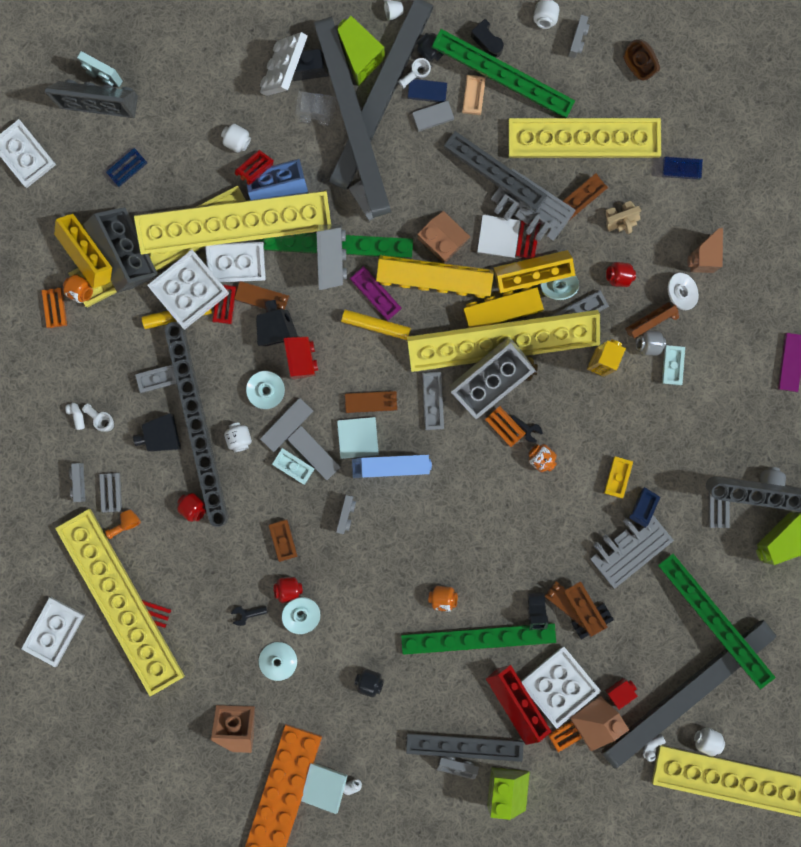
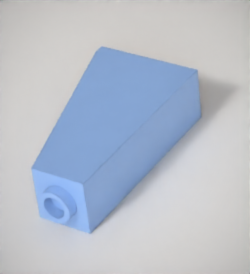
(391, 466)

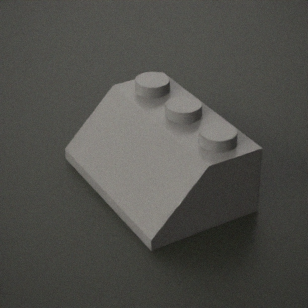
(331, 255)

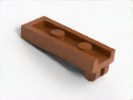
(586, 194)
(258, 296)
(652, 319)
(371, 402)
(558, 598)
(585, 609)

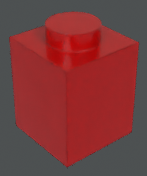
(622, 693)

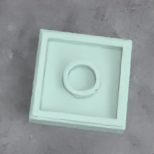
(358, 438)
(324, 788)

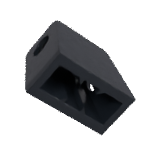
(311, 66)
(274, 325)
(159, 435)

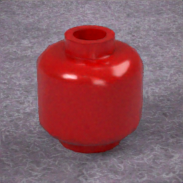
(620, 274)
(191, 507)
(287, 589)

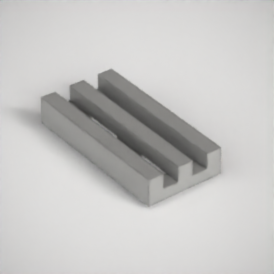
(110, 492)
(719, 513)

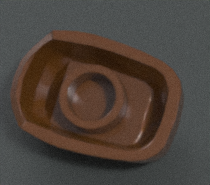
(641, 59)

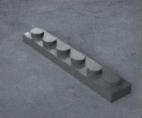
(495, 171)
(464, 747)

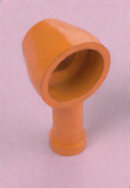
(128, 521)

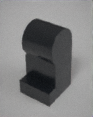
(486, 40)
(537, 611)

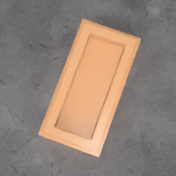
(473, 94)

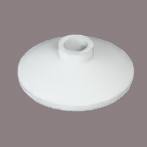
(683, 291)

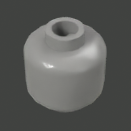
(650, 343)
(773, 476)

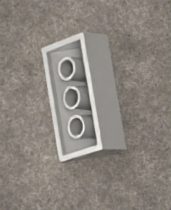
(492, 378)

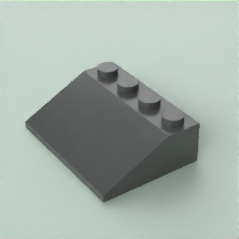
(93, 98)

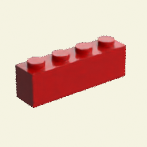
(518, 705)

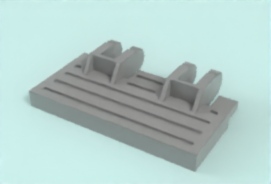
(551, 214)
(632, 551)

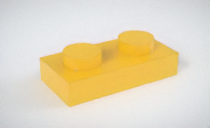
(618, 477)

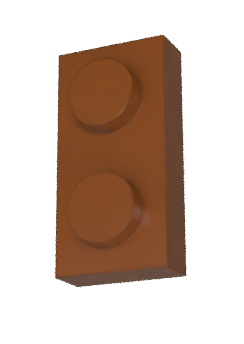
(283, 540)

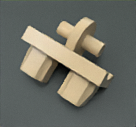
(623, 220)

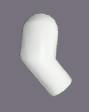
(77, 415)
(650, 748)
(352, 787)

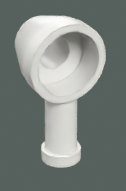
(392, 9)
(417, 64)
(100, 419)

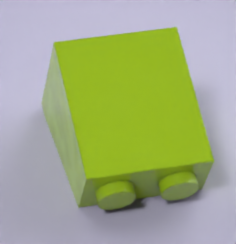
(360, 49)
(782, 541)
(507, 793)

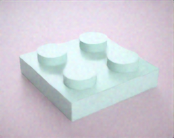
(97, 68)

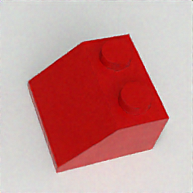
(300, 357)

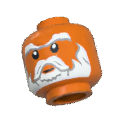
(77, 289)
(542, 458)
(443, 598)

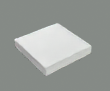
(498, 236)

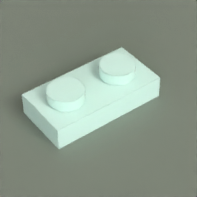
(673, 365)
(293, 466)

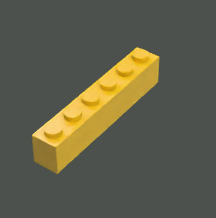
(434, 276)

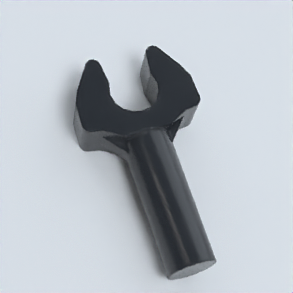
(527, 429)
(248, 614)

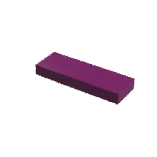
(375, 293)
(790, 364)

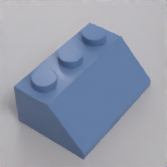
(279, 181)

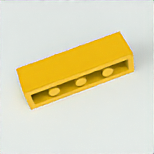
(83, 251)
(534, 271)
(503, 309)
(606, 358)

